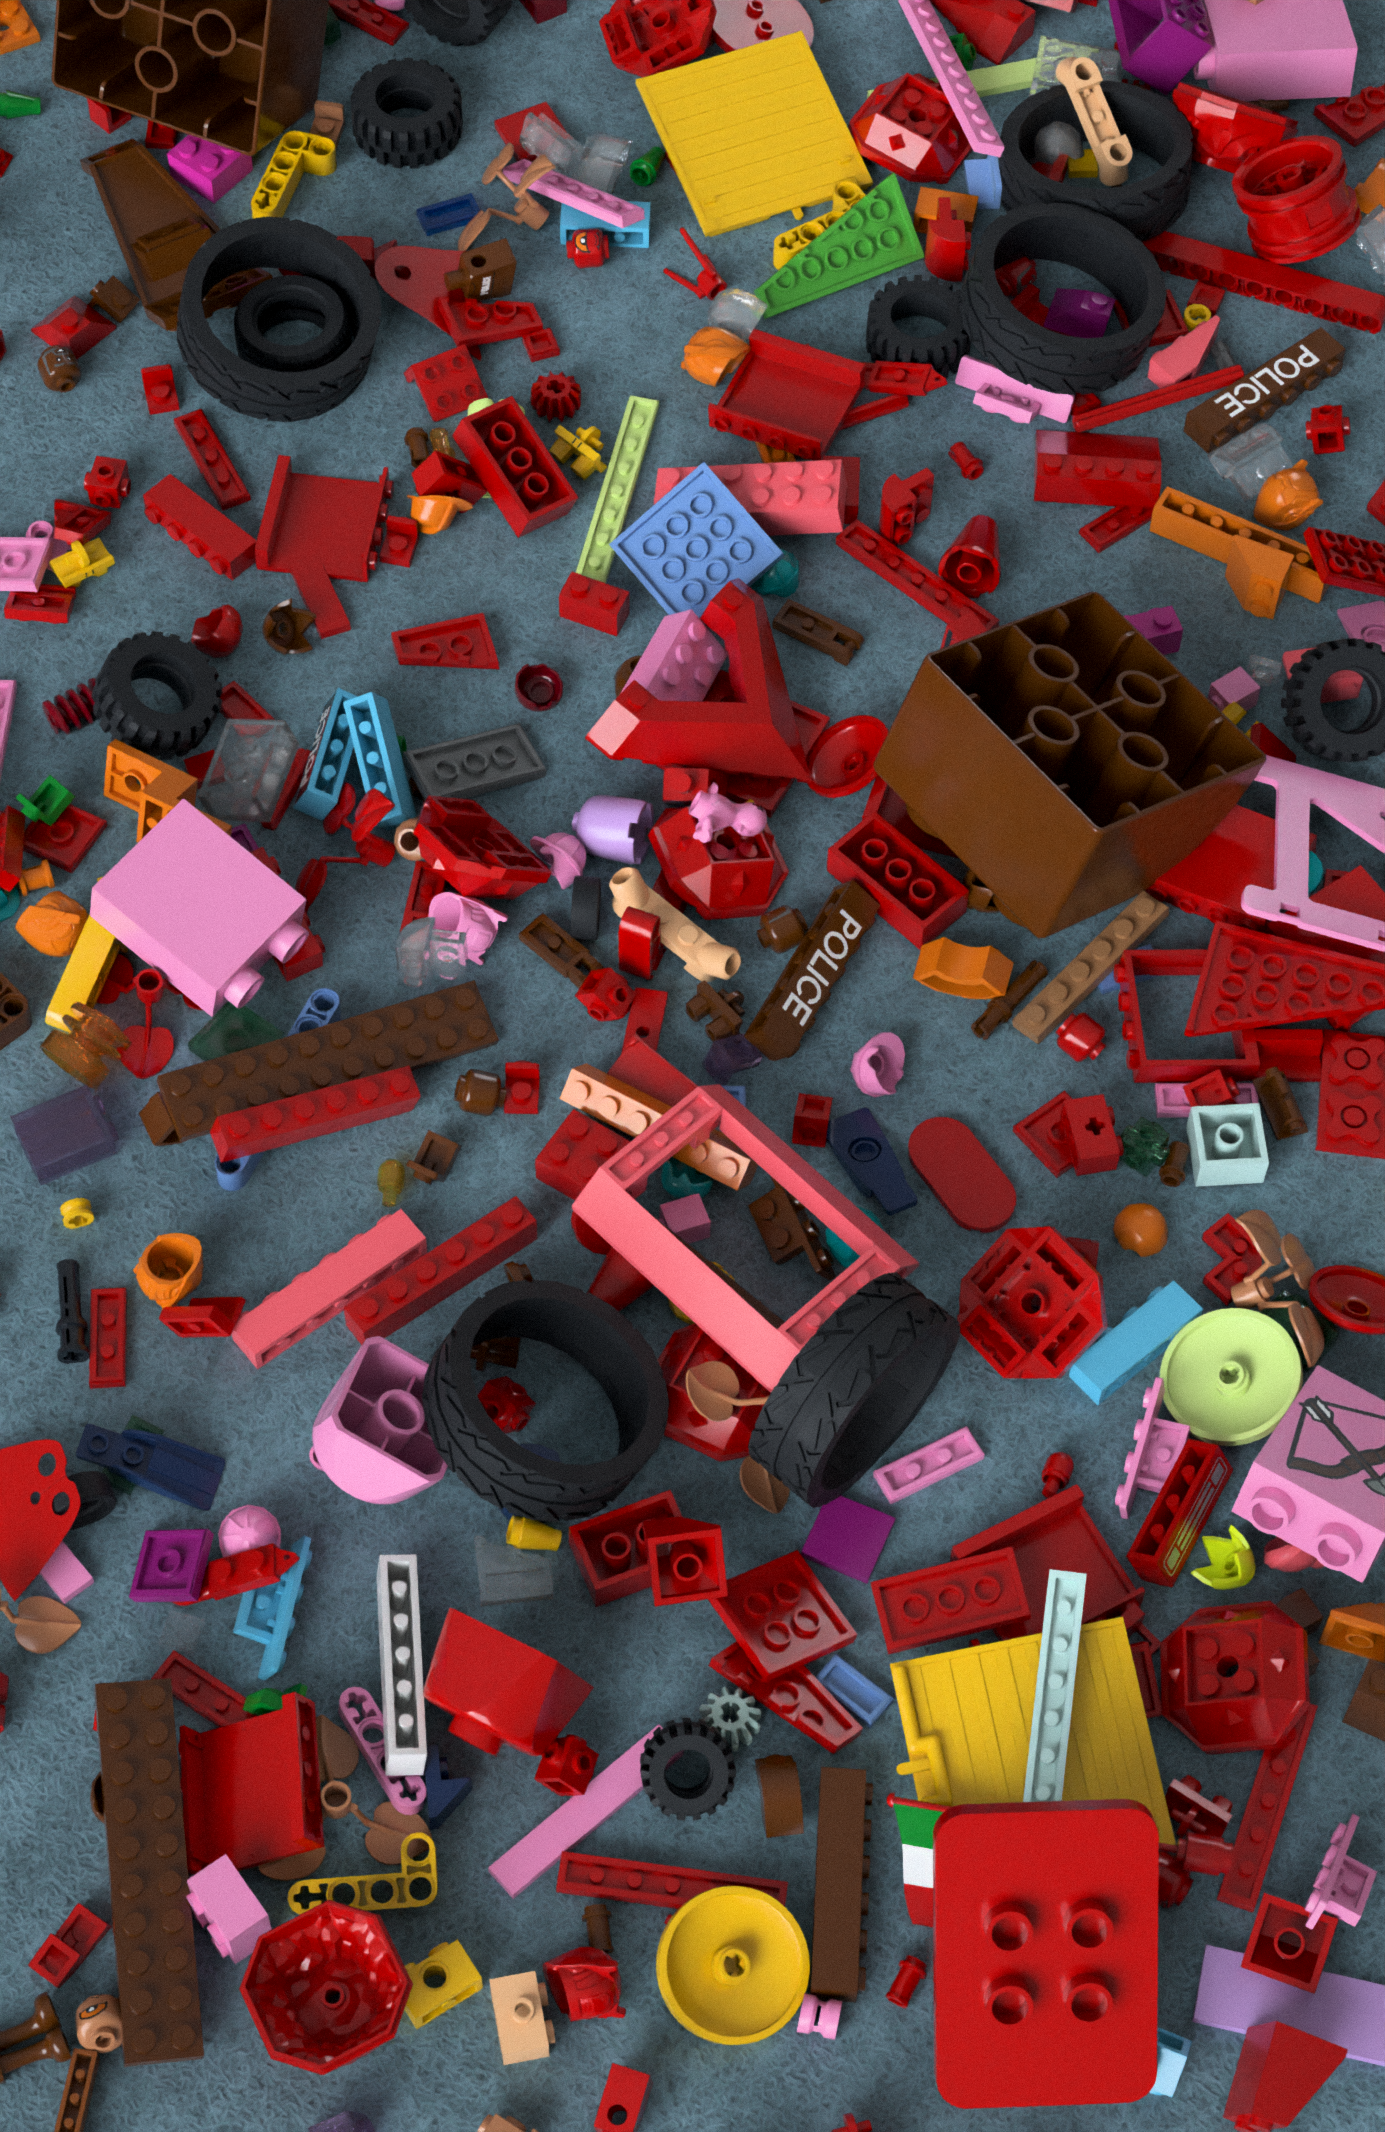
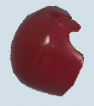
(538, 687)

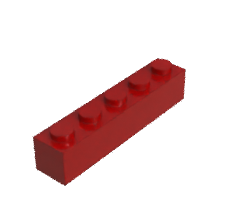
(11, 847)

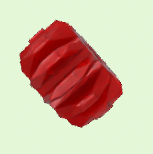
(555, 396)

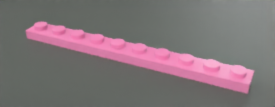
(952, 77)

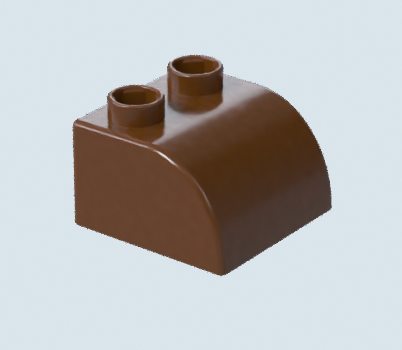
(197, 66)
(1064, 761)

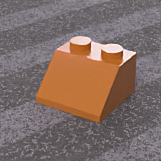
(1258, 575)

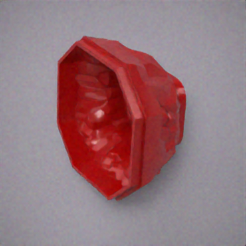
(1227, 128)
(306, 1964)

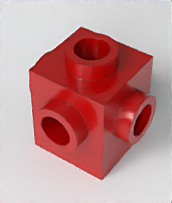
(1328, 429)
(108, 482)
(606, 995)
(506, 1404)
(567, 1766)

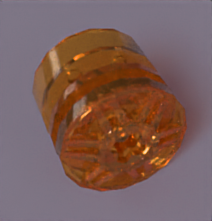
(86, 1045)

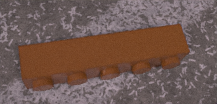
(77, 2091)

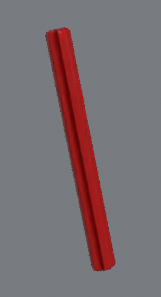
(1157, 398)

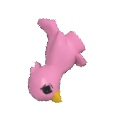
(718, 812)

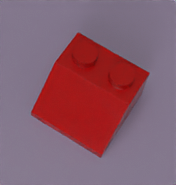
(1285, 1947)

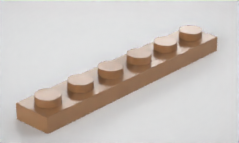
(1090, 967)

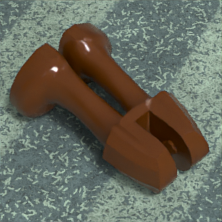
(51, 2047)

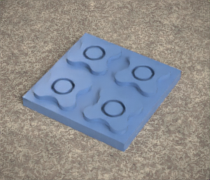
(695, 544)

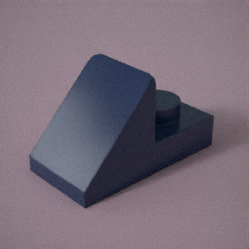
(442, 1793)

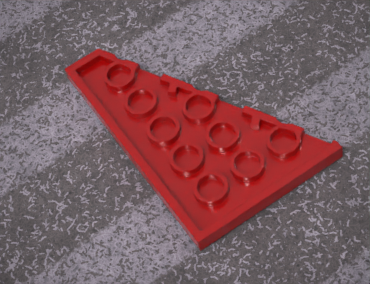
(1272, 980)

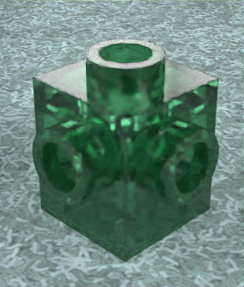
(1144, 1146)

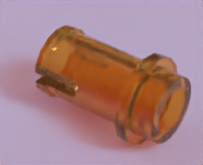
(440, 442)

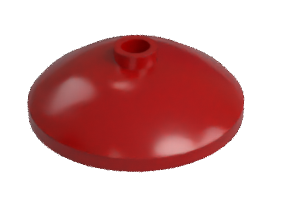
(846, 756)
(1350, 1298)

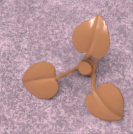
(527, 208)
(1257, 1290)
(713, 1393)
(42, 1623)
(337, 1760)

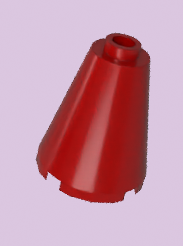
(973, 558)
(618, 1281)

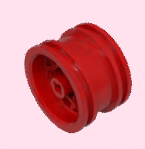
(1297, 199)

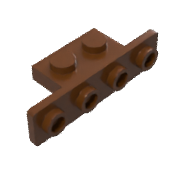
(789, 1230)

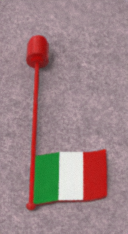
(916, 1824)

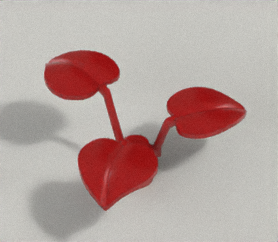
(369, 846)
(150, 1046)

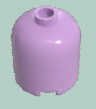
(614, 828)

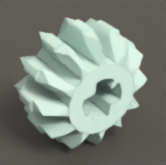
(730, 1705)

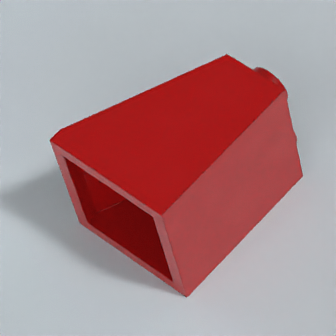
(1278, 2076)

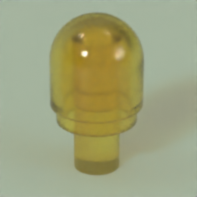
(390, 1181)

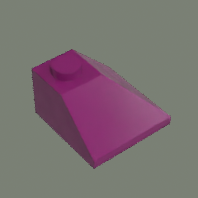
(1079, 313)

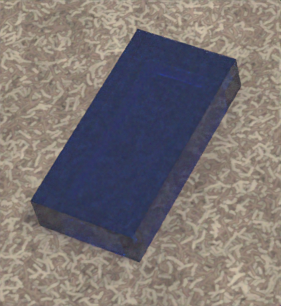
(447, 214)

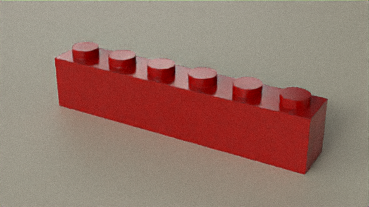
(314, 1114)
(441, 1271)

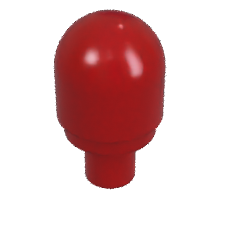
(1056, 1473)

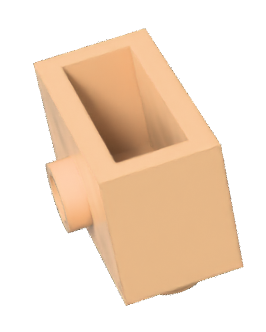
(520, 2017)

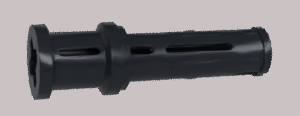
(71, 1324)

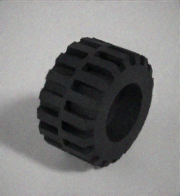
(696, 1799)

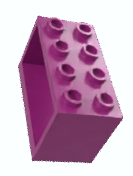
(1159, 51)

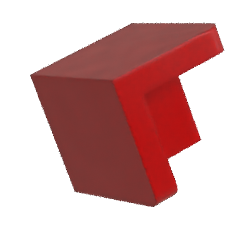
(107, 116)

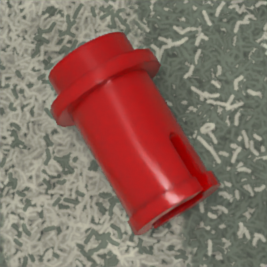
(969, 465)
(906, 1981)

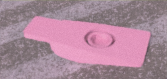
(1365, 622)

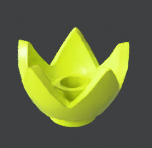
(1230, 1561)

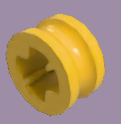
(1194, 311)
(77, 1213)

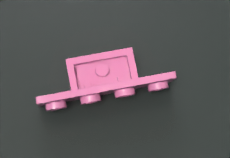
(1008, 396)
(1155, 1452)
(1343, 1884)

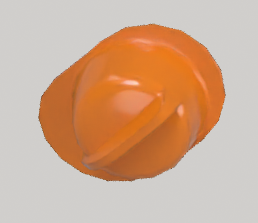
(436, 511)

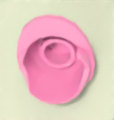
(564, 855)
(879, 1065)
(248, 1529)

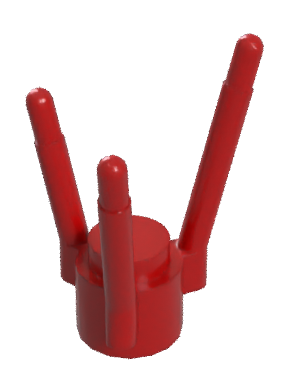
(709, 280)

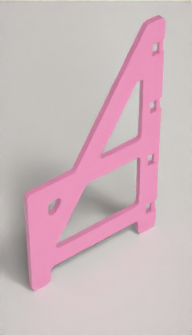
(1349, 802)

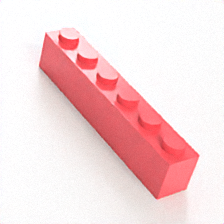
(328, 1287)

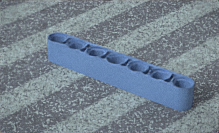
(308, 1019)

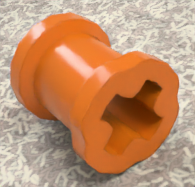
(36, 878)

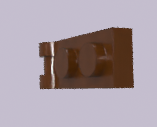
(818, 631)

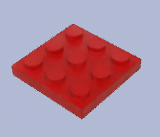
(782, 1616)

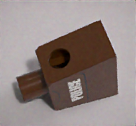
(484, 272)

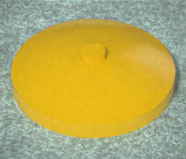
(732, 1965)

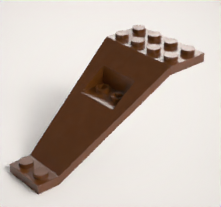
(159, 231)

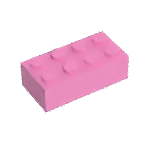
(679, 659)

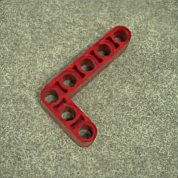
(641, 934)

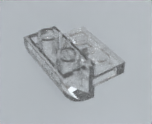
(1251, 459)
(429, 951)

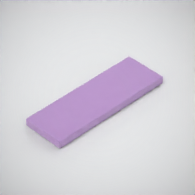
(1340, 2011)

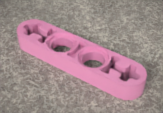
(374, 1752)

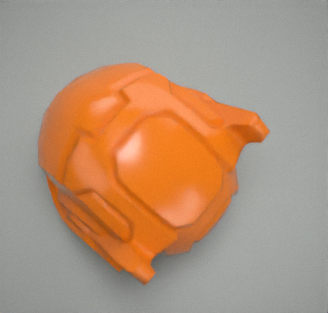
(713, 354)
(1287, 498)
(53, 924)
(161, 1263)

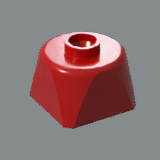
(500, 1688)

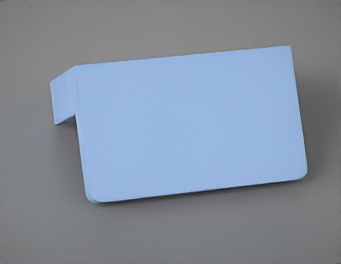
(984, 181)

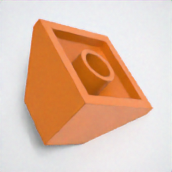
(1357, 1630)

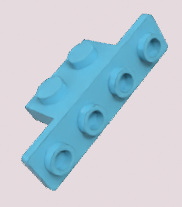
(268, 1611)

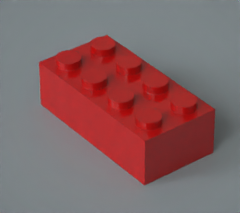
(515, 466)
(908, 884)

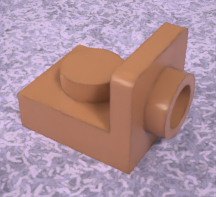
(328, 120)

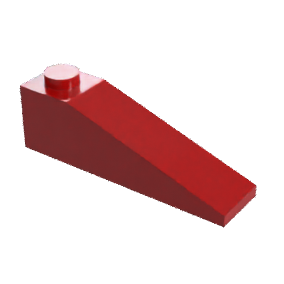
(990, 25)

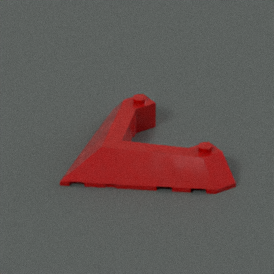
(736, 737)

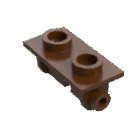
(1279, 1104)

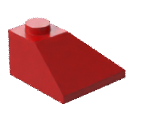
(74, 327)
(684, 1560)

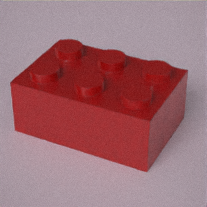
(613, 1547)

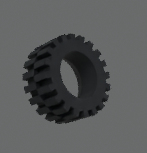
(924, 300)

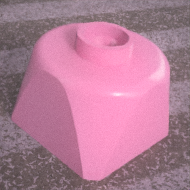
(375, 1428)

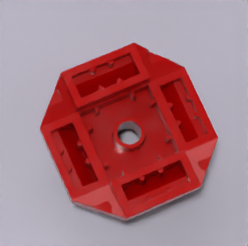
(657, 34)
(911, 130)
(475, 850)
(720, 877)
(998, 1310)
(721, 1439)
(1257, 1702)

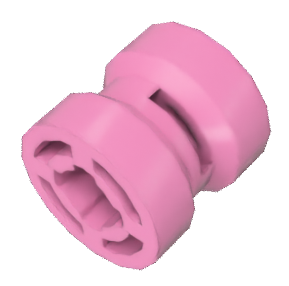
(828, 2017)

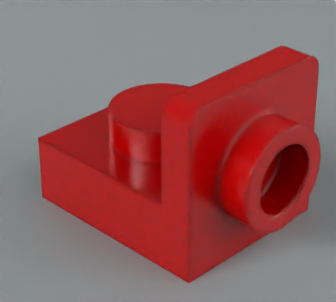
(160, 389)
(399, 541)
(522, 1087)
(1212, 1090)
(811, 1120)

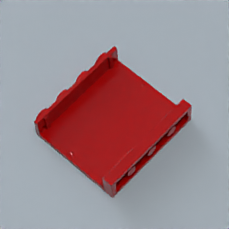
(325, 519)
(252, 1788)

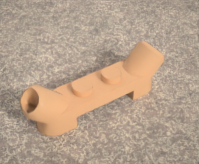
(1110, 148)
(703, 954)

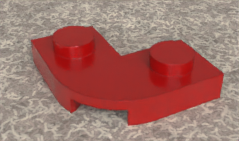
(1239, 1257)

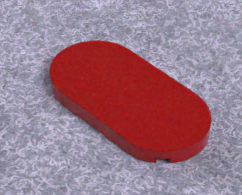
(961, 1174)

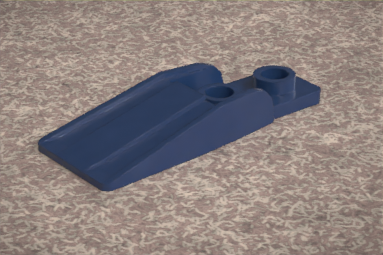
(870, 1160)
(155, 1463)

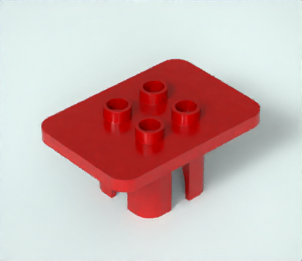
(1045, 1953)

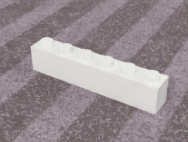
(401, 1665)

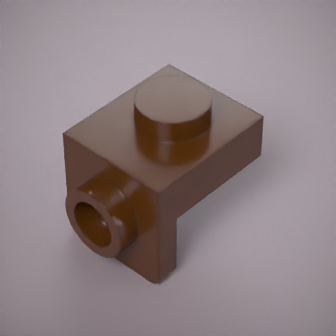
(113, 298)
(434, 1158)

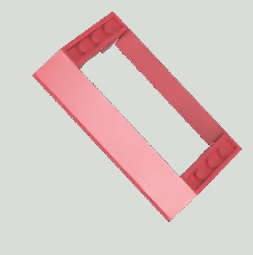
(689, 1283)

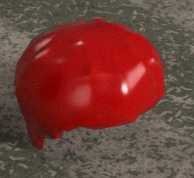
(218, 632)

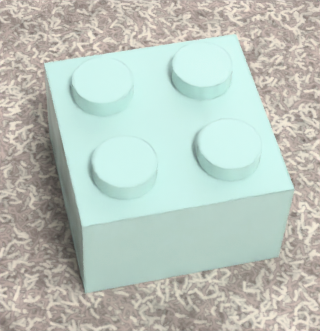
(1227, 1144)

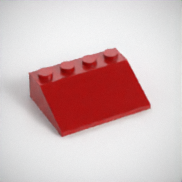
(1096, 469)

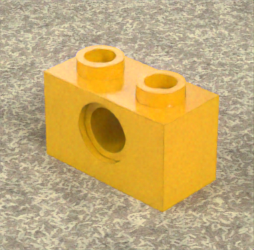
(461, 1982)

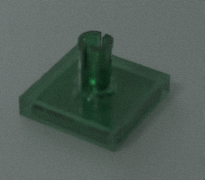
(231, 1032)

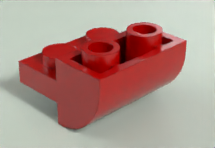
(947, 243)
(904, 504)

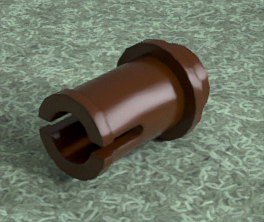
(417, 443)
(1175, 1164)
(598, 1927)

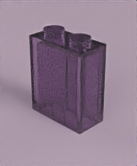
(65, 1134)

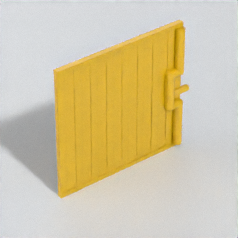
(753, 133)
(973, 1715)

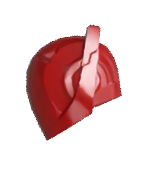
(585, 1984)

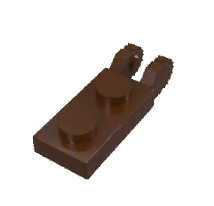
(558, 949)

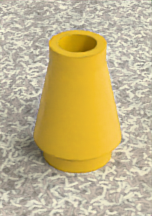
(532, 1534)

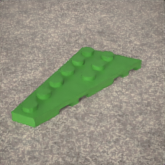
(856, 247)

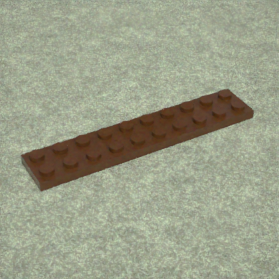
(368, 1044)
(148, 1873)

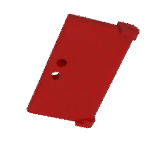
(651, 1073)

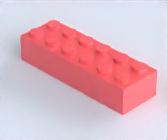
(779, 495)

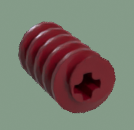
(70, 708)

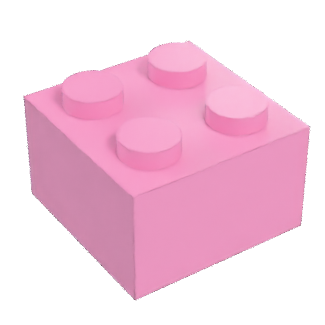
(228, 1907)

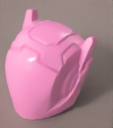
(469, 916)

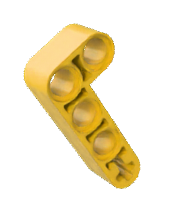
(294, 155)
(793, 241)
(84, 972)
(363, 1884)

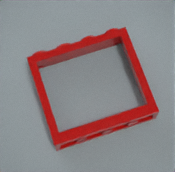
(1158, 1071)

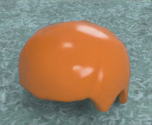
(1141, 1229)

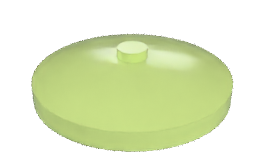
(1231, 1376)

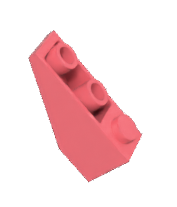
(1185, 356)

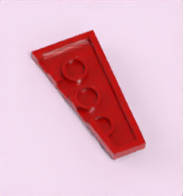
(792, 1696)

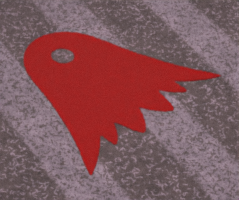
(426, 281)

